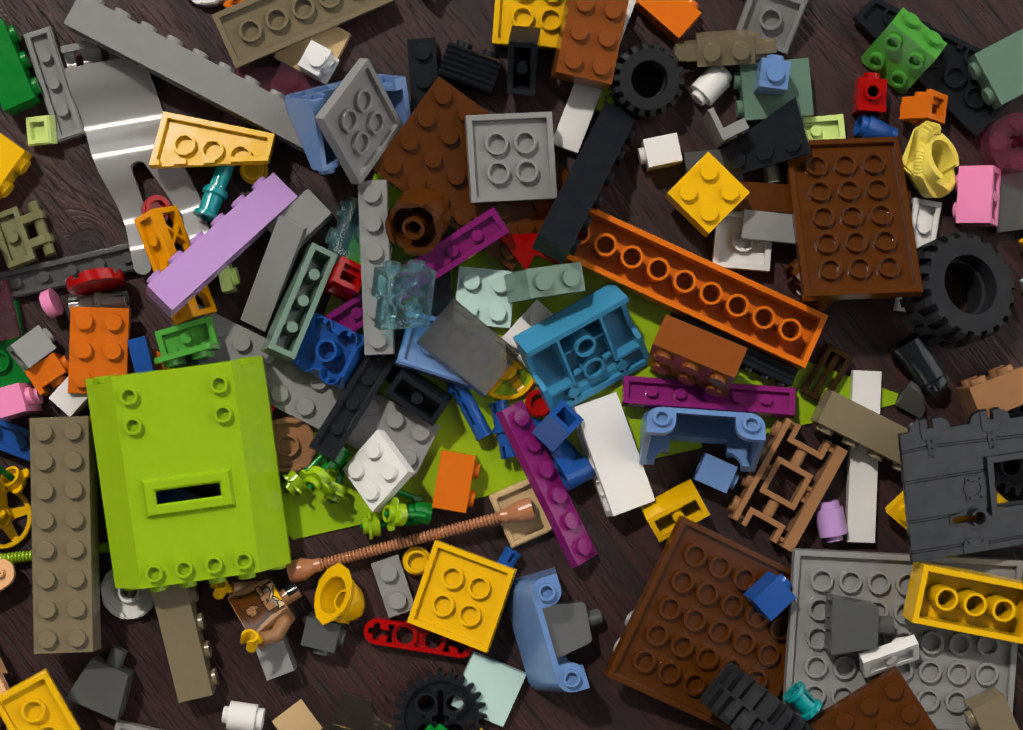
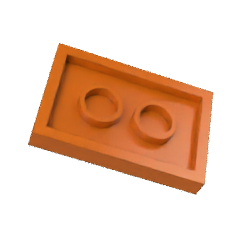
(97, 344)

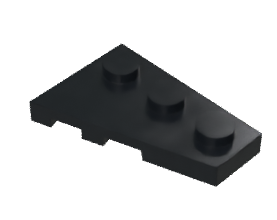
(770, 142)

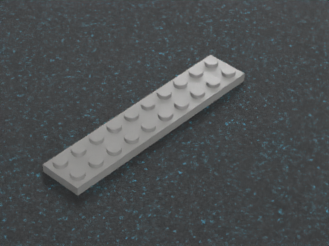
(312, 399)

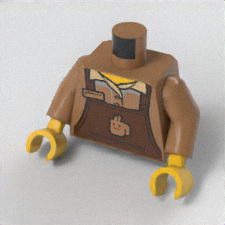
(260, 609)

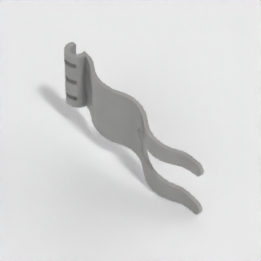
(121, 127)

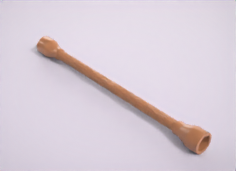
(304, 568)

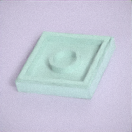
(497, 684)

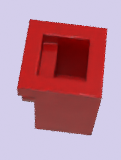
(863, 102)
(344, 279)

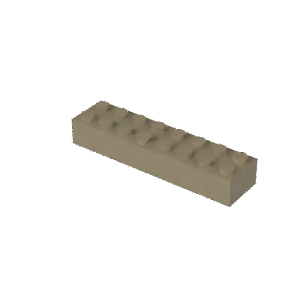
(65, 535)

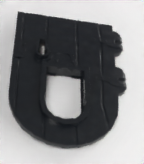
(952, 475)

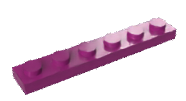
(745, 398)
(546, 484)

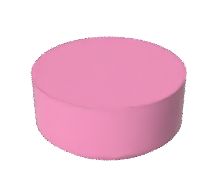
(51, 303)

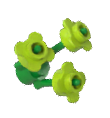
(318, 479)
(398, 514)

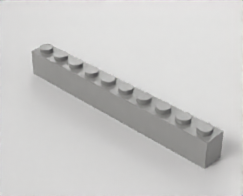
(183, 68)

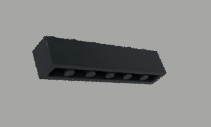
(584, 182)

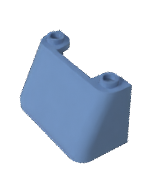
(306, 104)
(739, 431)
(532, 635)

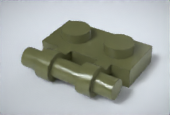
(15, 239)

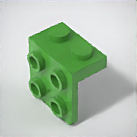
(903, 51)
(186, 341)

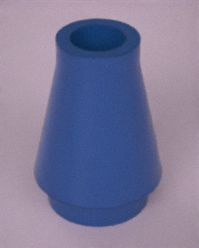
(870, 126)

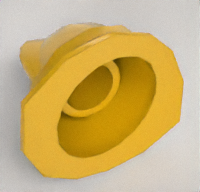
(338, 597)

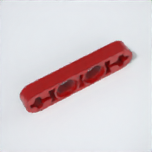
(416, 644)

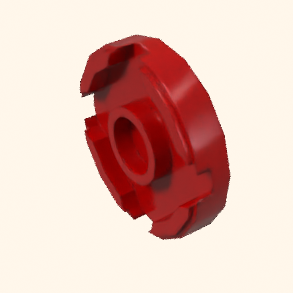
(95, 280)

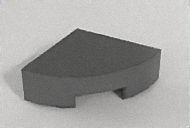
(912, 400)

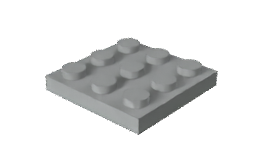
(359, 121)
(510, 157)

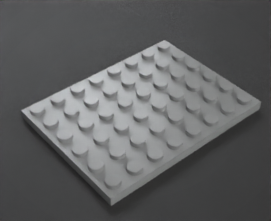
(949, 662)

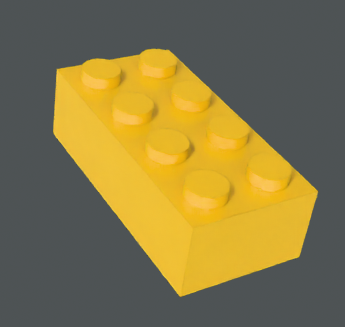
(965, 601)

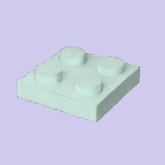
(485, 295)

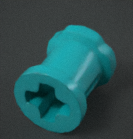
(802, 700)

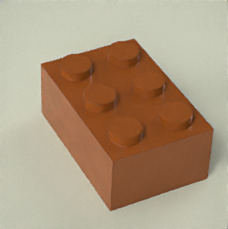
(589, 42)
(695, 356)

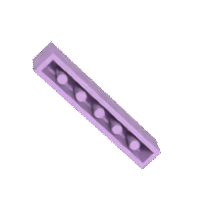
(219, 245)

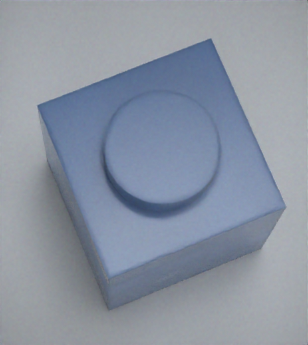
(716, 473)

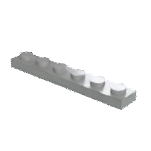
(374, 250)

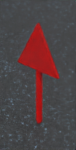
(521, 248)

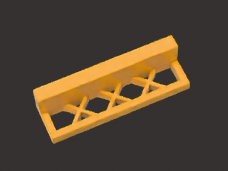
(160, 247)

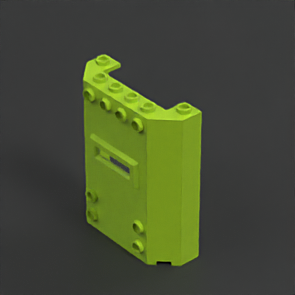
(186, 432)

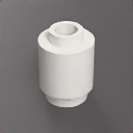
(711, 85)
(243, 716)

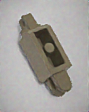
(725, 48)

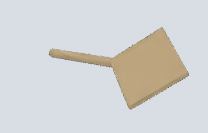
(297, 718)

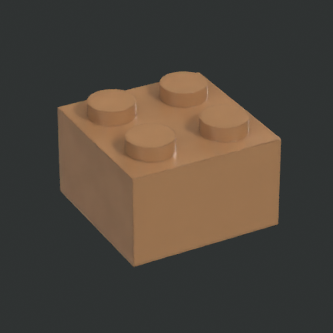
(999, 389)

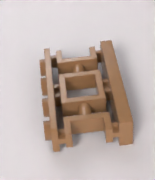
(808, 495)

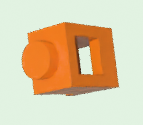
(923, 107)
(49, 373)

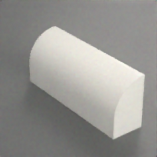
(613, 455)

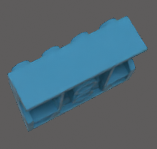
(583, 348)

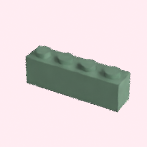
(299, 302)

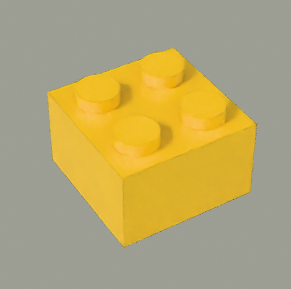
(706, 194)

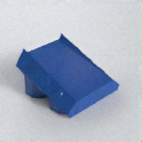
(330, 351)

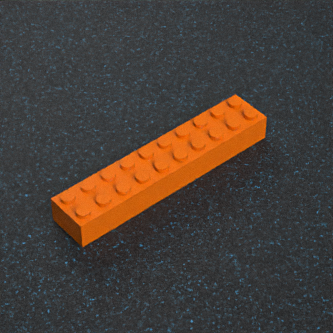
(699, 290)

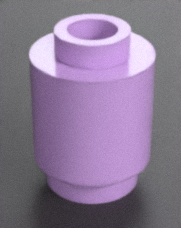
(831, 520)

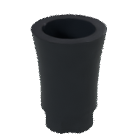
(921, 363)

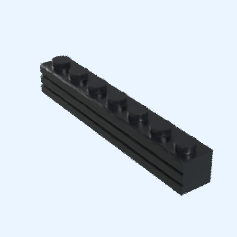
(759, 362)

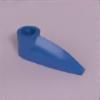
(569, 463)

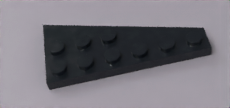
(946, 74)

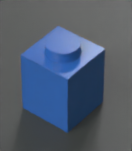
(557, 425)
(770, 595)

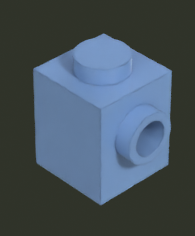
(772, 75)

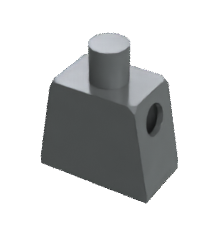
(853, 624)
(570, 625)
(104, 684)

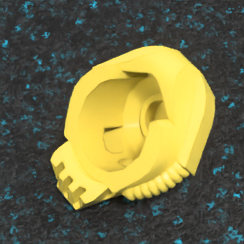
(930, 161)

